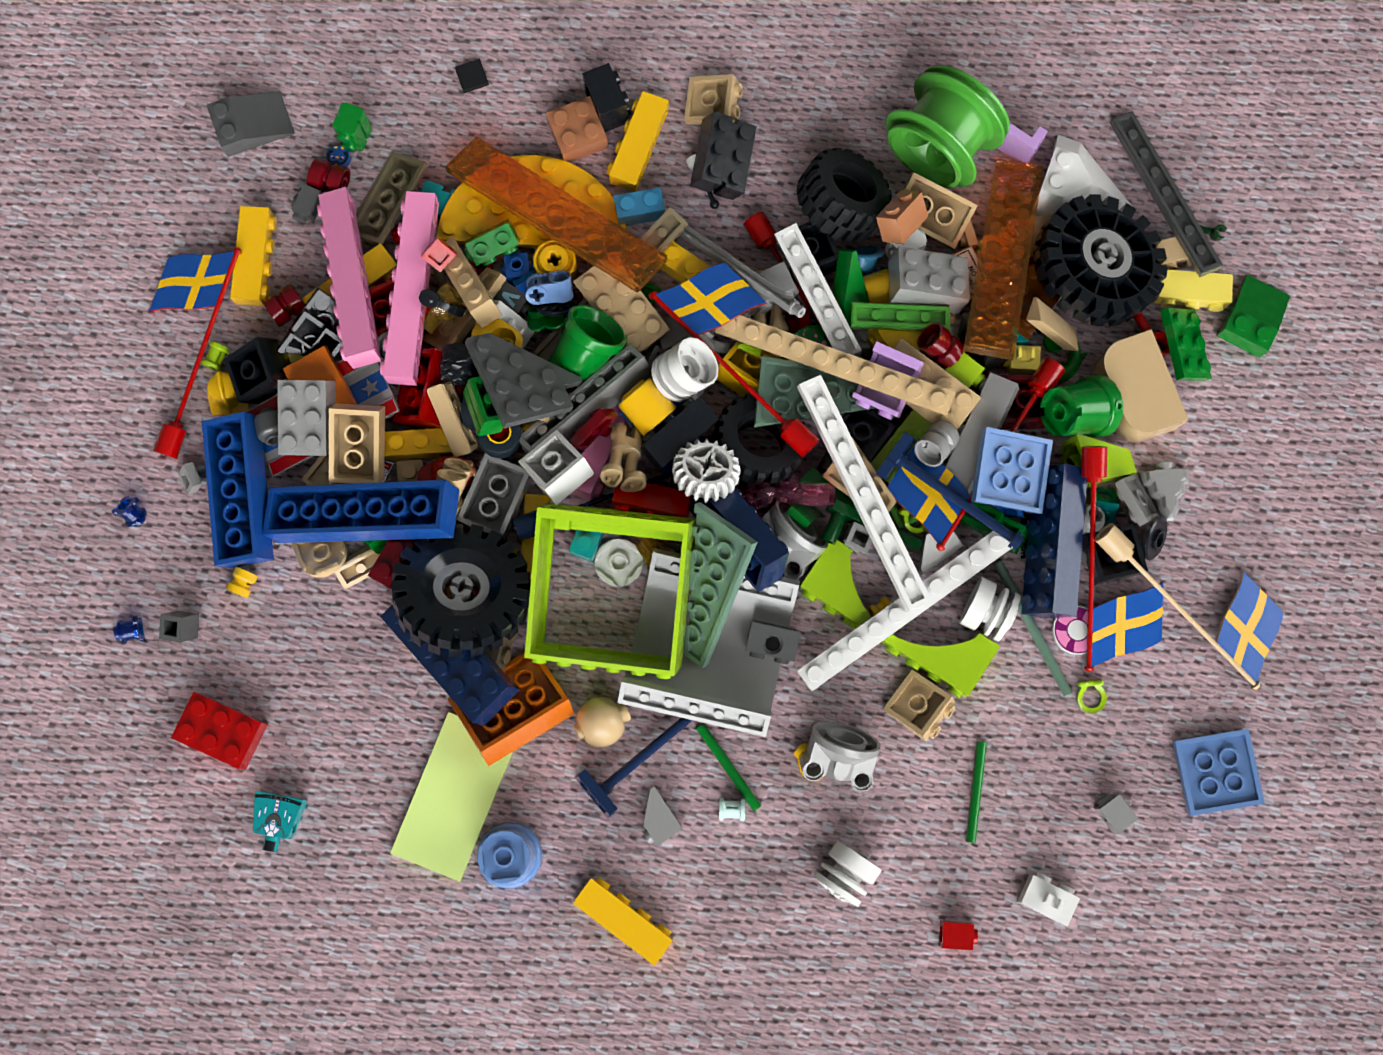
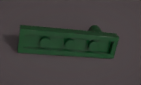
(843, 512)

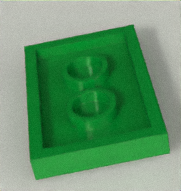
(1186, 344)

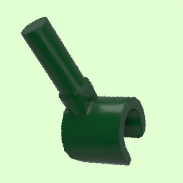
(1212, 232)

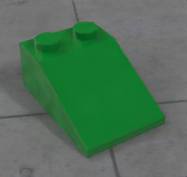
(1254, 316)

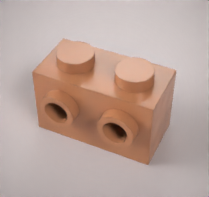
(902, 216)

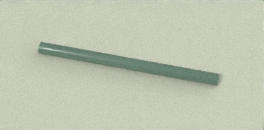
(1035, 632)

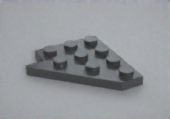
(519, 382)

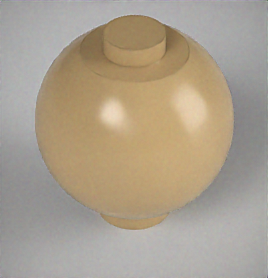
(601, 721)

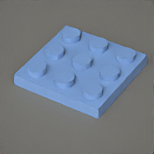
(1011, 470)
(1218, 772)

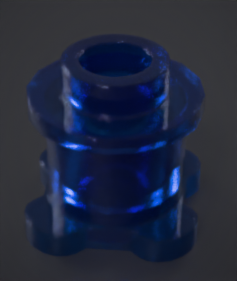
(130, 511)
(129, 630)

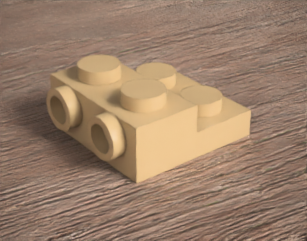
(712, 94)
(920, 706)

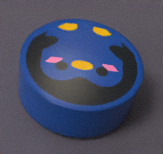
(338, 156)

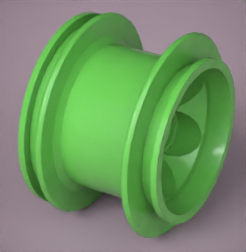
(947, 126)

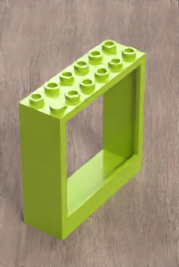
(613, 522)

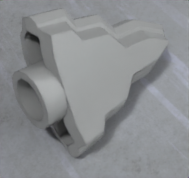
(1165, 487)

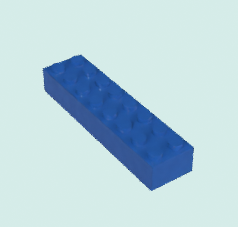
(361, 512)

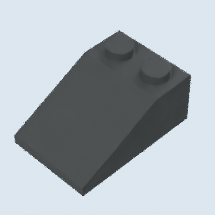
(249, 121)

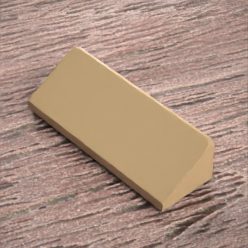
(1052, 325)
(448, 410)
(355, 564)

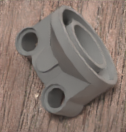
(802, 543)
(840, 754)

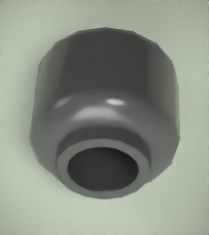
(267, 426)

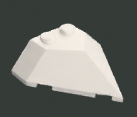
(1073, 174)

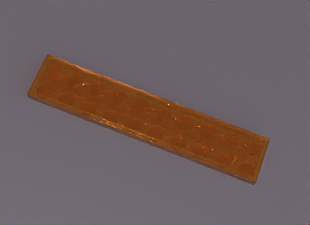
(557, 214)
(1003, 260)

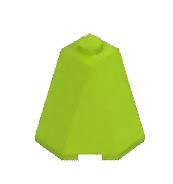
(1118, 459)

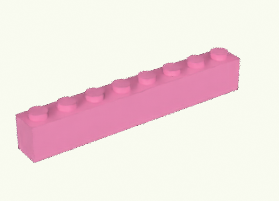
(349, 278)
(410, 278)

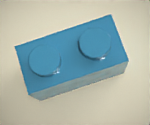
(639, 206)

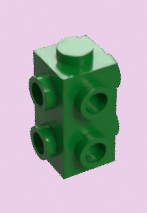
(492, 242)

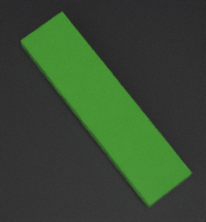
(897, 316)

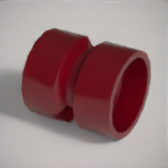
(325, 176)
(284, 305)
(940, 345)

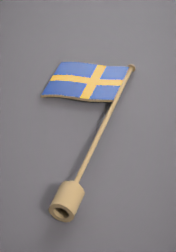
(1246, 626)

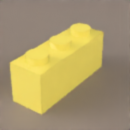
(1194, 292)

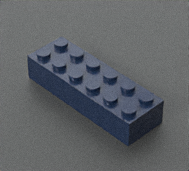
(1055, 546)
(769, 555)
(471, 682)

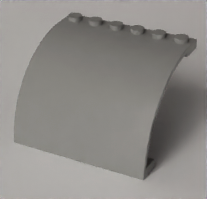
(734, 687)

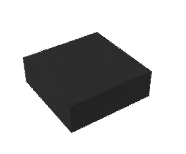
(471, 76)

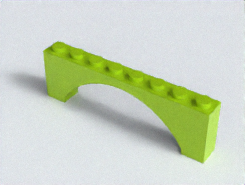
(953, 665)

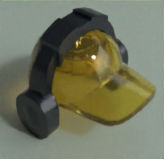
(444, 305)

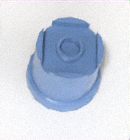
(509, 855)

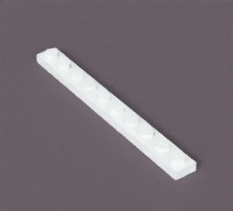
(863, 493)
(895, 615)

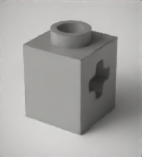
(1115, 812)

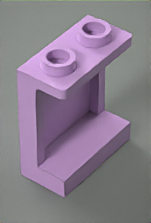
(1020, 145)
(895, 360)

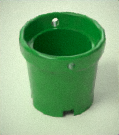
(587, 341)
(1086, 408)

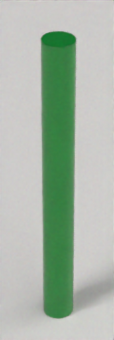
(728, 767)
(976, 792)

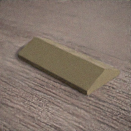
(384, 199)

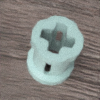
(732, 809)

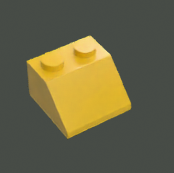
(745, 365)

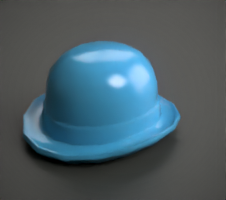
(868, 258)

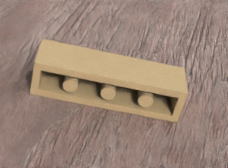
(471, 287)

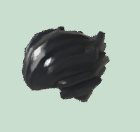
(457, 364)

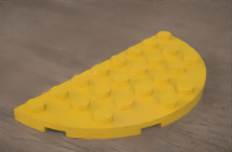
(472, 213)

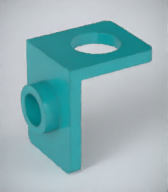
(1107, 505)

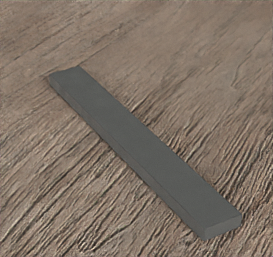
(1166, 194)

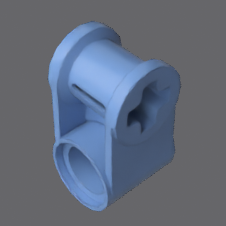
(550, 286)

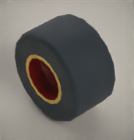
(502, 443)

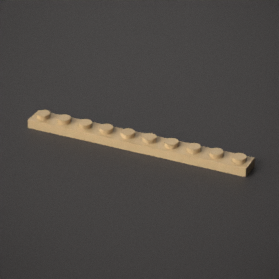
(839, 364)

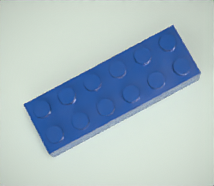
(236, 490)

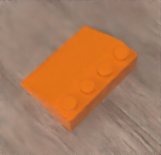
(525, 716)

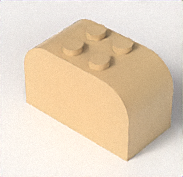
(1145, 386)

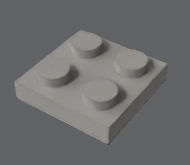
(1137, 499)

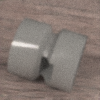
(937, 443)

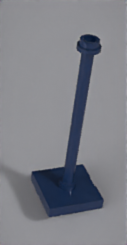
(899, 458)
(599, 791)

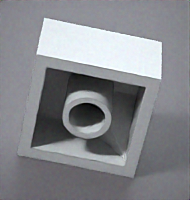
(556, 467)

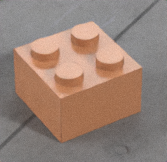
(577, 130)

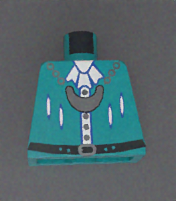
(276, 817)

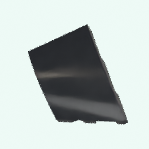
(313, 327)

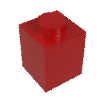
(957, 935)

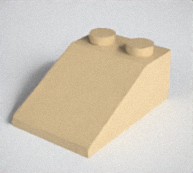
(946, 210)

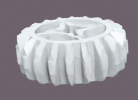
(718, 478)

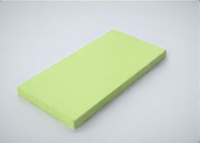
(449, 803)

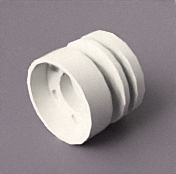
(684, 369)
(990, 609)
(847, 873)

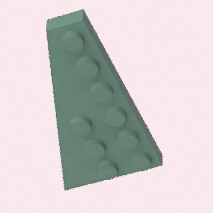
(779, 384)
(715, 577)

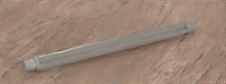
(751, 277)

